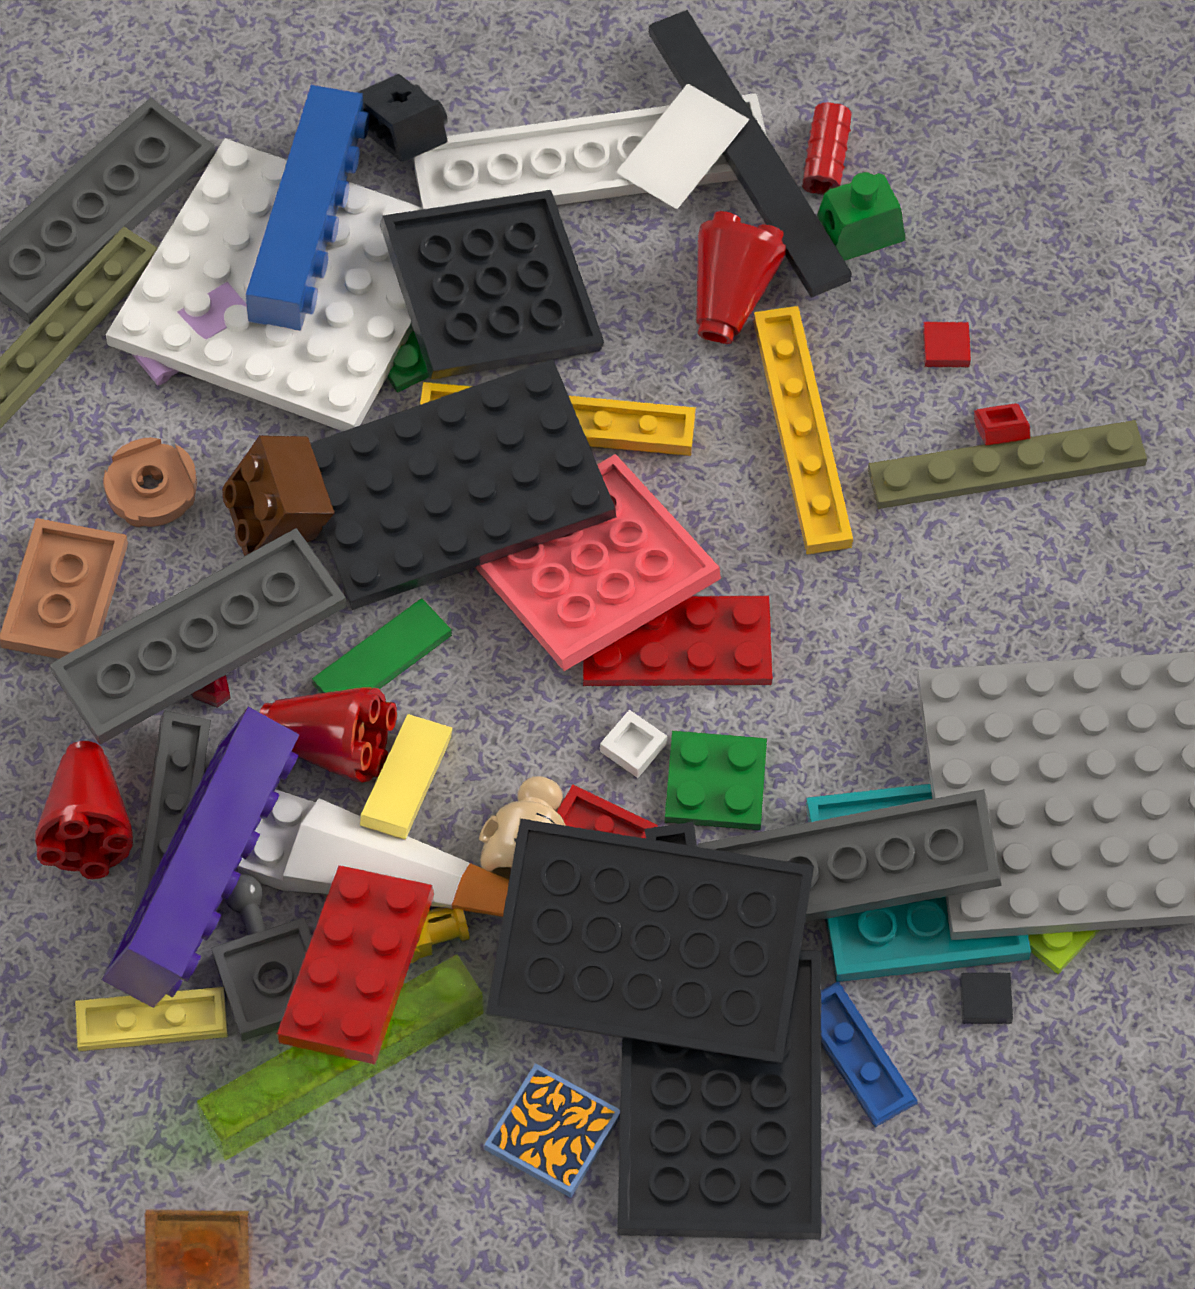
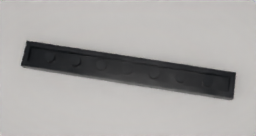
(754, 158)

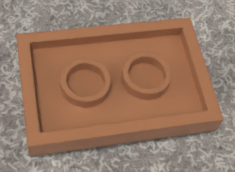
(62, 589)

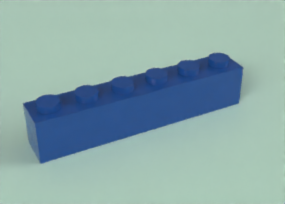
(306, 208)

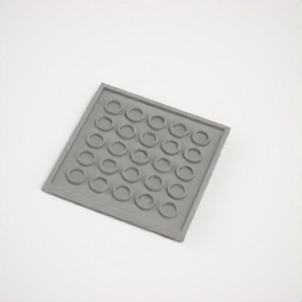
(1081, 789)

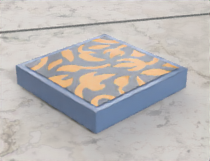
(553, 1130)

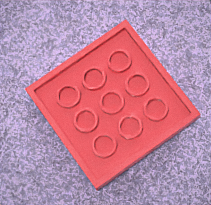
(606, 577)

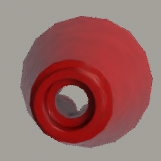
(733, 273)
(339, 729)
(84, 815)

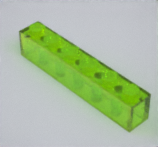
(306, 1079)

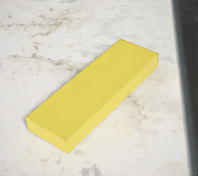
(406, 776)
(129, 1022)

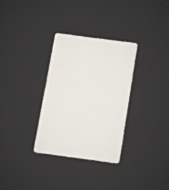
(682, 146)

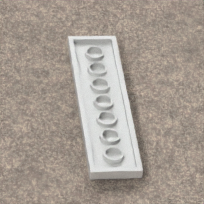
(565, 156)

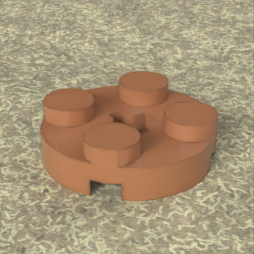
(155, 505)

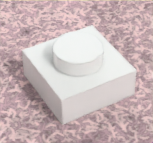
(633, 743)

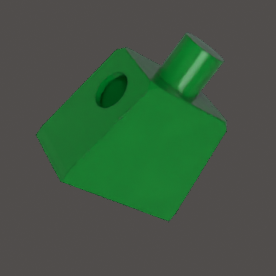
(862, 215)

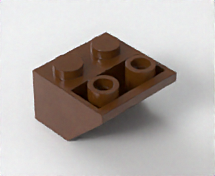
(276, 492)

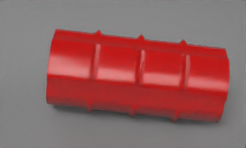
(826, 148)

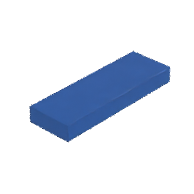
(861, 1058)

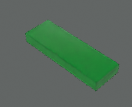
(386, 651)

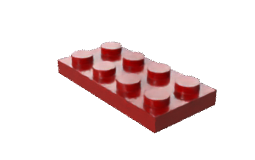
(691, 645)
(356, 964)

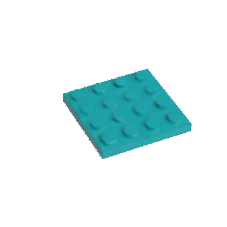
(907, 935)

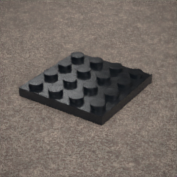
(491, 284)

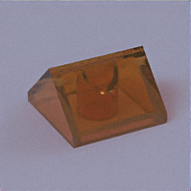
(198, 1249)

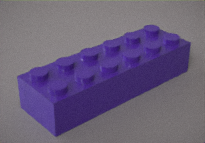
(203, 859)

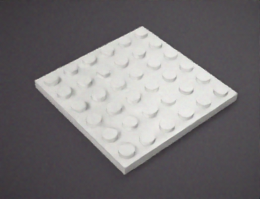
(343, 348)

